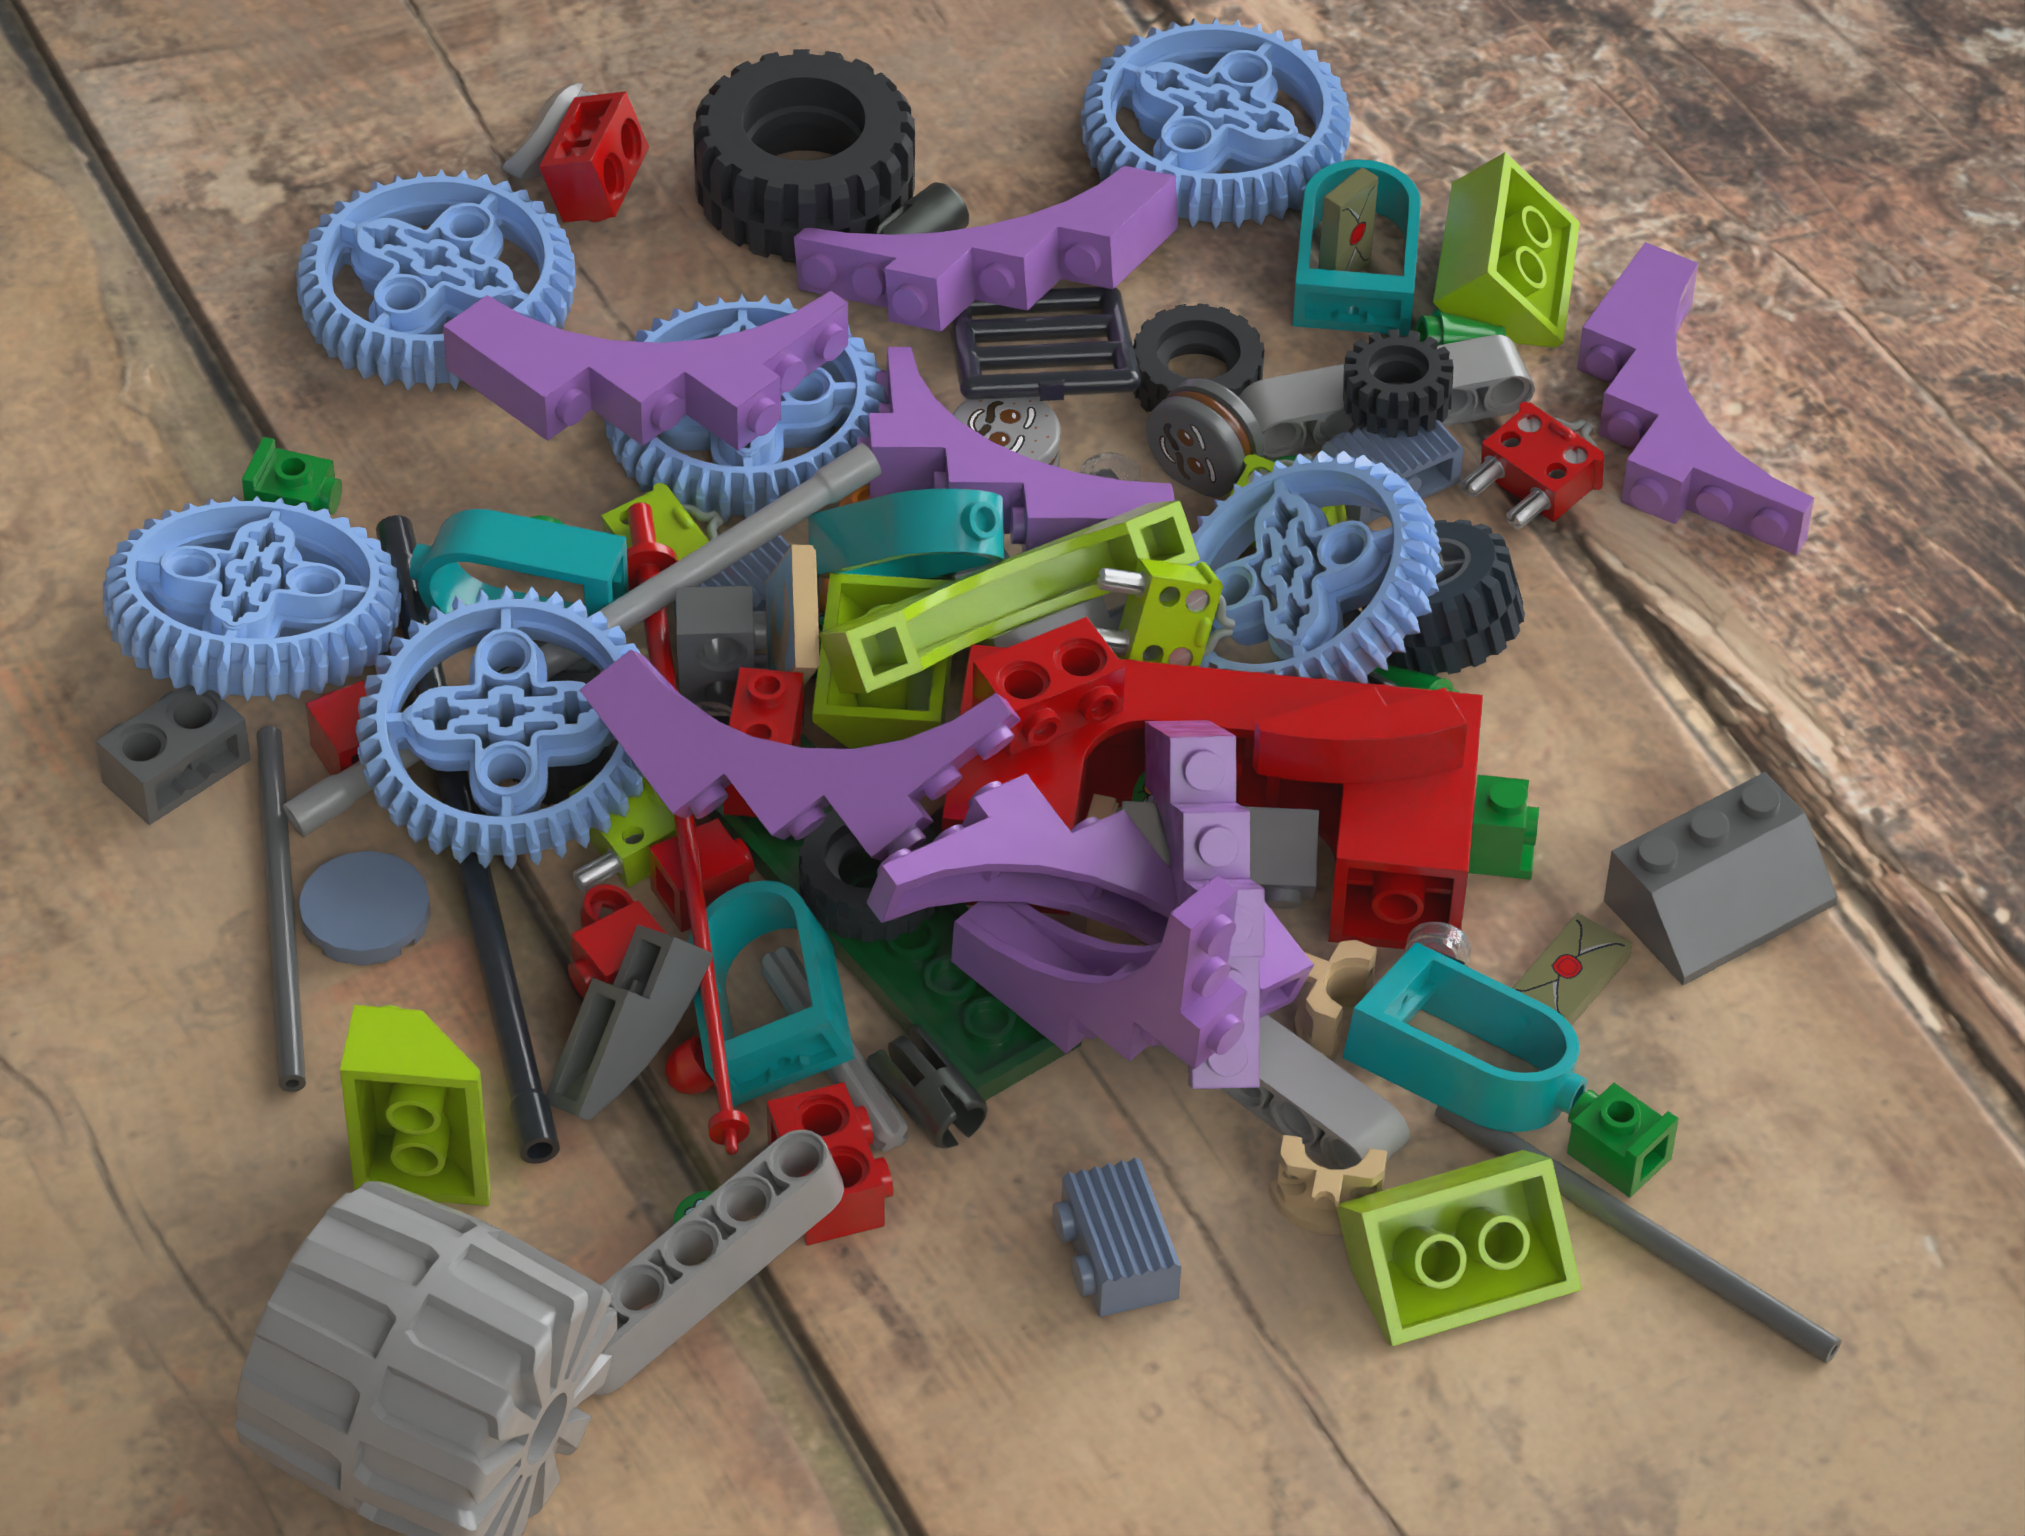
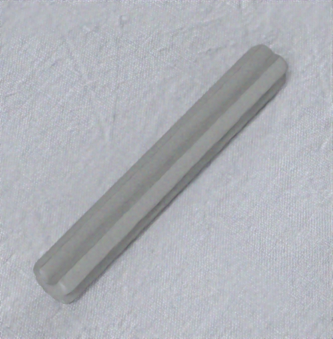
(790, 984)

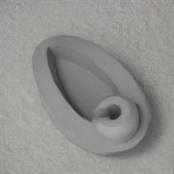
(527, 158)

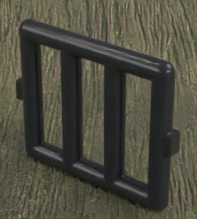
(1046, 385)

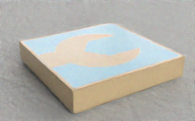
(793, 613)

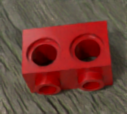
(594, 157)
(1053, 683)
(768, 708)
(848, 1136)

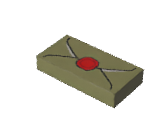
(1349, 223)
(1575, 967)

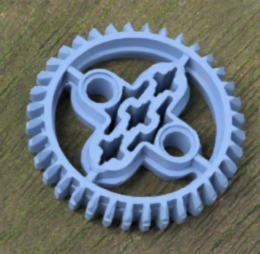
(1218, 117)
(428, 274)
(754, 475)
(1316, 571)
(251, 598)
(477, 729)

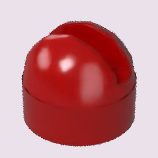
(602, 896)
(687, 1069)

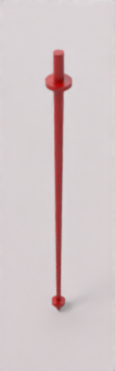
(644, 561)

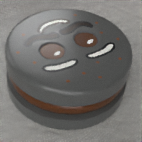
(1203, 436)

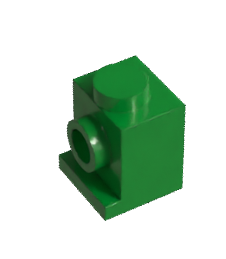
(293, 477)
(1503, 828)
(1620, 1137)

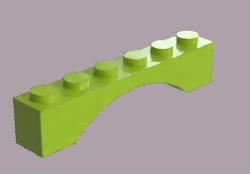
(999, 597)

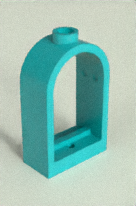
(1354, 298)
(910, 534)
(521, 546)
(794, 1044)
(1449, 1077)

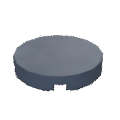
(364, 907)

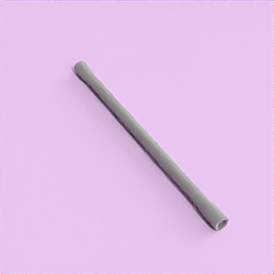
(827, 486)

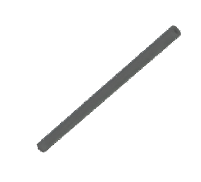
(280, 911)
(1663, 1243)

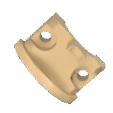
(1337, 985)
(1312, 1193)

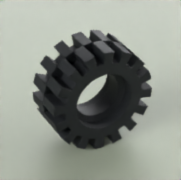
(1398, 406)

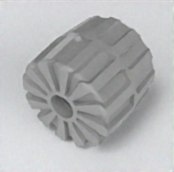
(424, 1366)

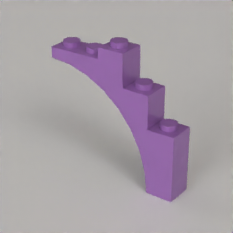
(1007, 263)
(642, 387)
(931, 449)
(1676, 453)
(872, 787)
(1208, 835)
(1102, 869)
(1120, 992)

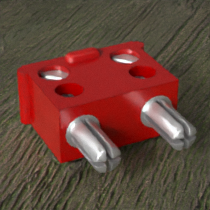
(1538, 463)

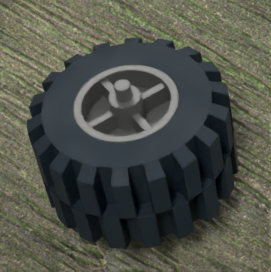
(1474, 607)

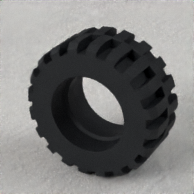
(801, 106)

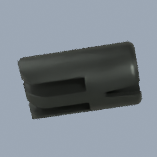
(930, 211)
(929, 1087)

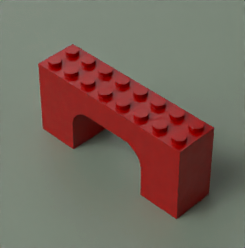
(1393, 842)

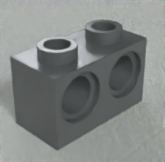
(715, 639)
(172, 751)

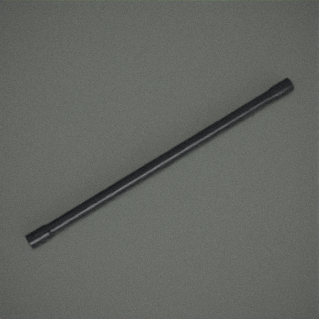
(529, 1105)

